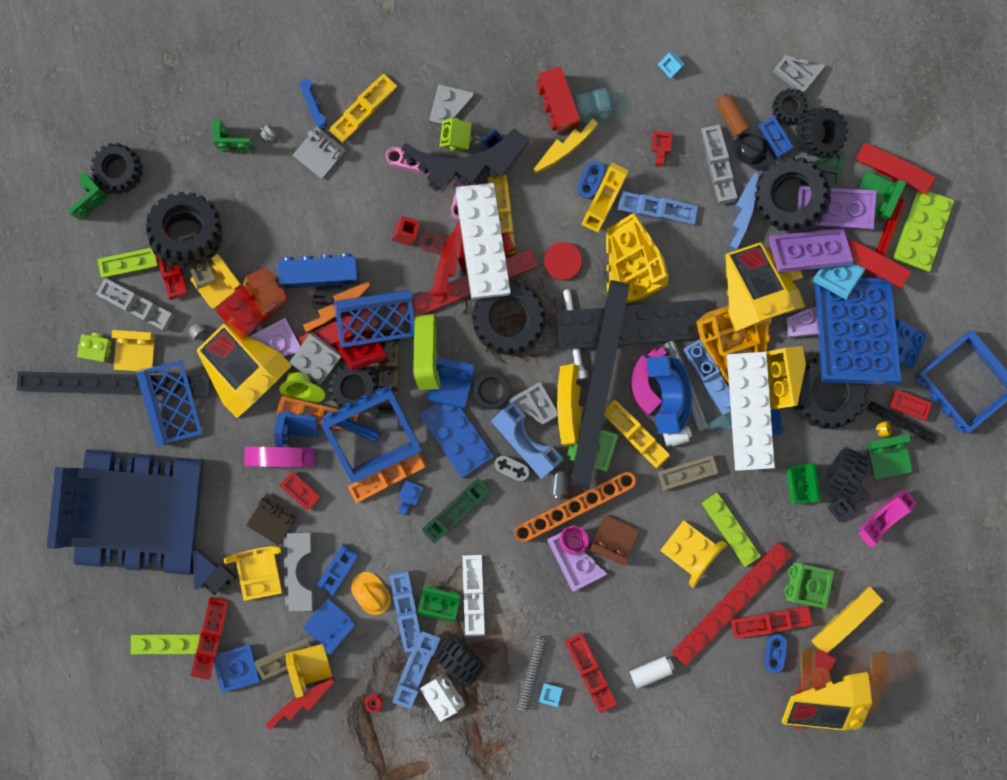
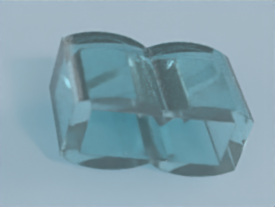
(594, 104)

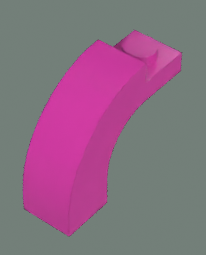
(639, 385)
(279, 457)
(886, 516)

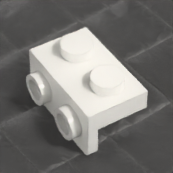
(442, 697)

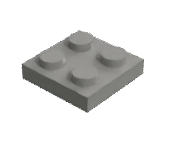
(315, 358)

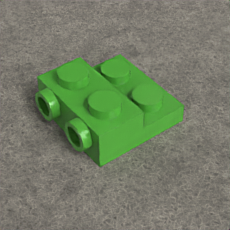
(604, 451)
(809, 585)

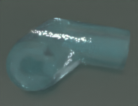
(722, 421)

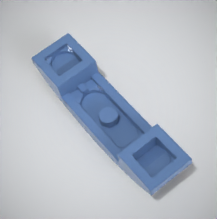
(415, 669)

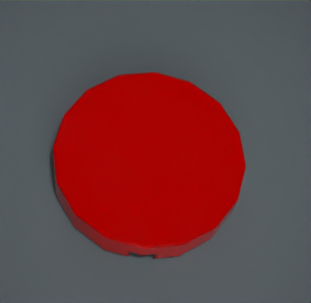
(562, 261)

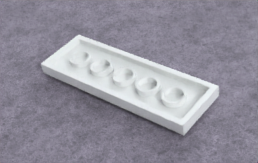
(482, 241)
(750, 411)

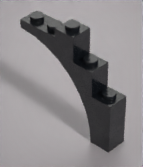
(444, 170)

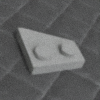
(797, 73)
(448, 103)
(536, 403)

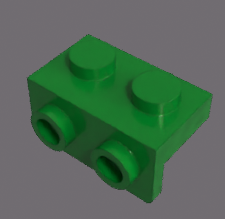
(803, 483)
(439, 604)

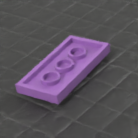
(847, 209)
(810, 250)

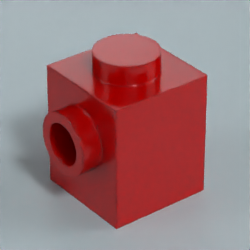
(405, 230)

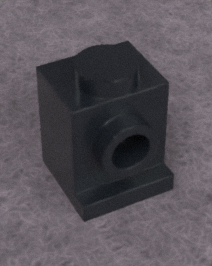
(219, 579)

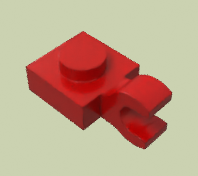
(661, 144)

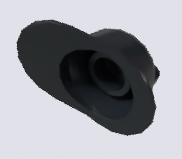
(754, 151)

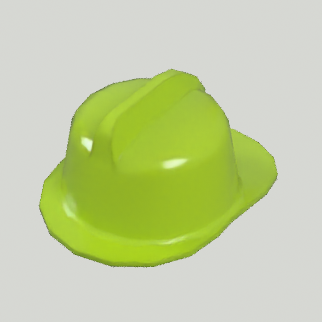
(301, 388)

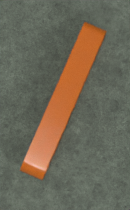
(584, 506)

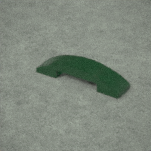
(456, 510)

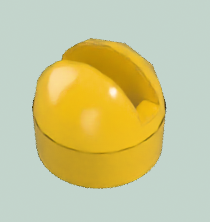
(884, 428)

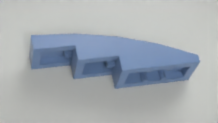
(745, 205)
(657, 208)
(405, 608)

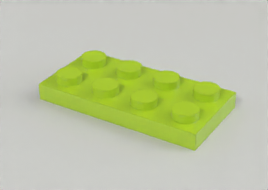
(923, 230)

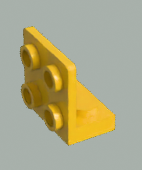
(225, 283)
(133, 350)
(307, 667)

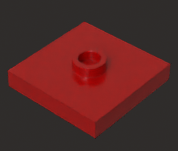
(363, 354)

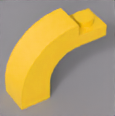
(604, 197)

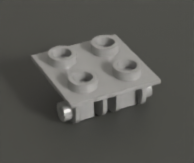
(319, 152)

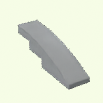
(719, 164)
(135, 304)

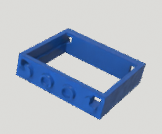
(989, 360)
(385, 460)

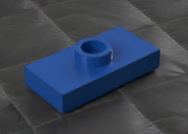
(775, 136)

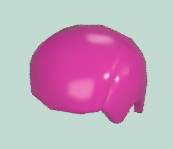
(574, 540)

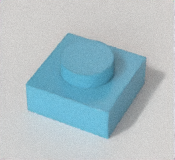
(671, 64)
(550, 694)

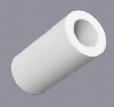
(651, 672)

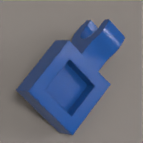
(410, 495)

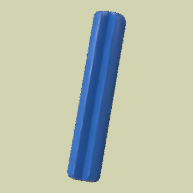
(358, 429)

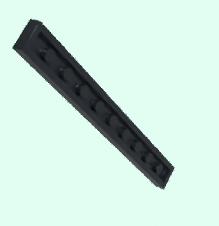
(105, 383)

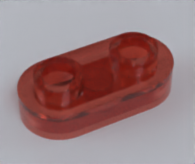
(437, 245)

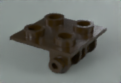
(272, 519)

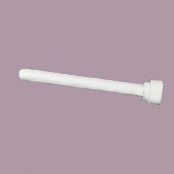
(582, 373)

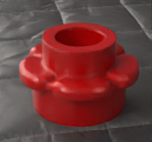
(373, 708)

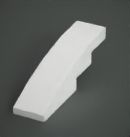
(473, 595)

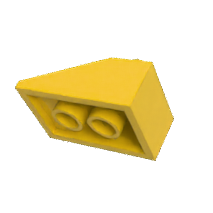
(785, 376)

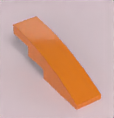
(328, 313)
(302, 407)
(384, 478)

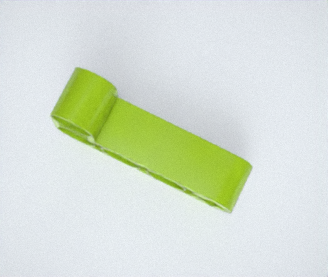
(426, 352)

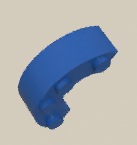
(675, 393)

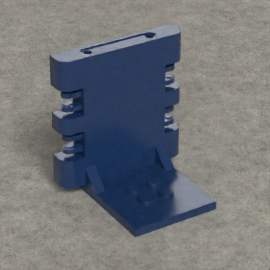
(127, 511)

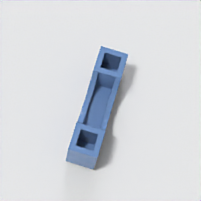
(539, 457)

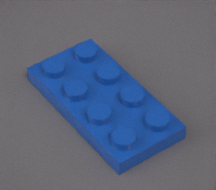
(456, 437)

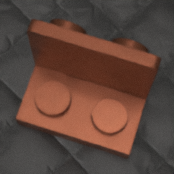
(614, 540)

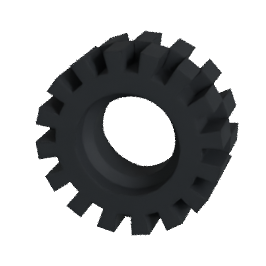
(793, 95)

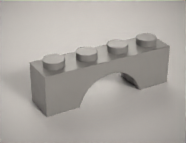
(299, 596)

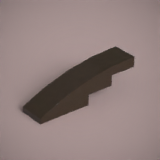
(389, 368)

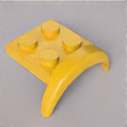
(692, 551)
(257, 572)

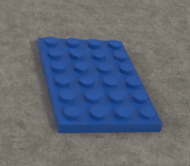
(858, 334)

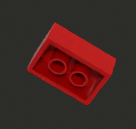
(558, 100)
(242, 313)

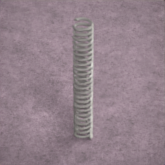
(534, 674)

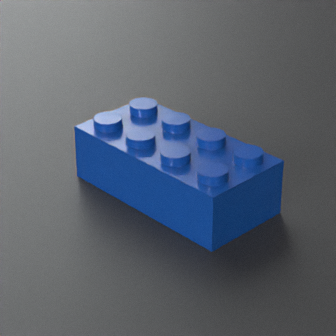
(318, 272)

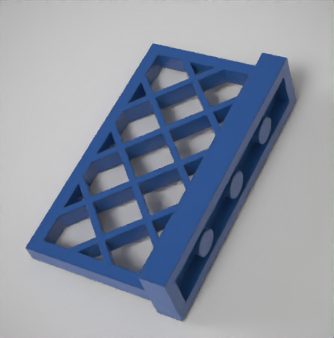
(368, 302)
(152, 406)

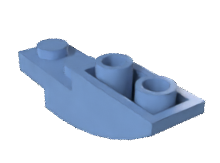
(709, 376)

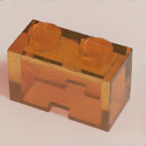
(265, 289)

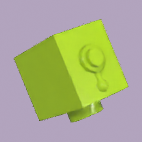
(455, 134)
(94, 348)

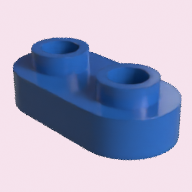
(590, 180)
(775, 653)

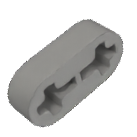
(510, 473)

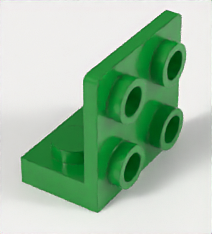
(221, 139)
(886, 193)
(94, 198)
(889, 456)

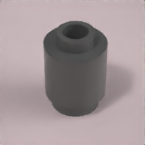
(388, 421)
(559, 484)

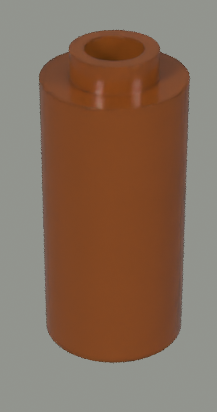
(732, 115)

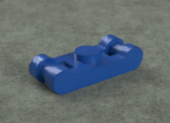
(313, 104)
(338, 569)

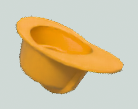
(370, 593)

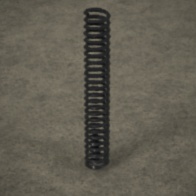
(902, 418)

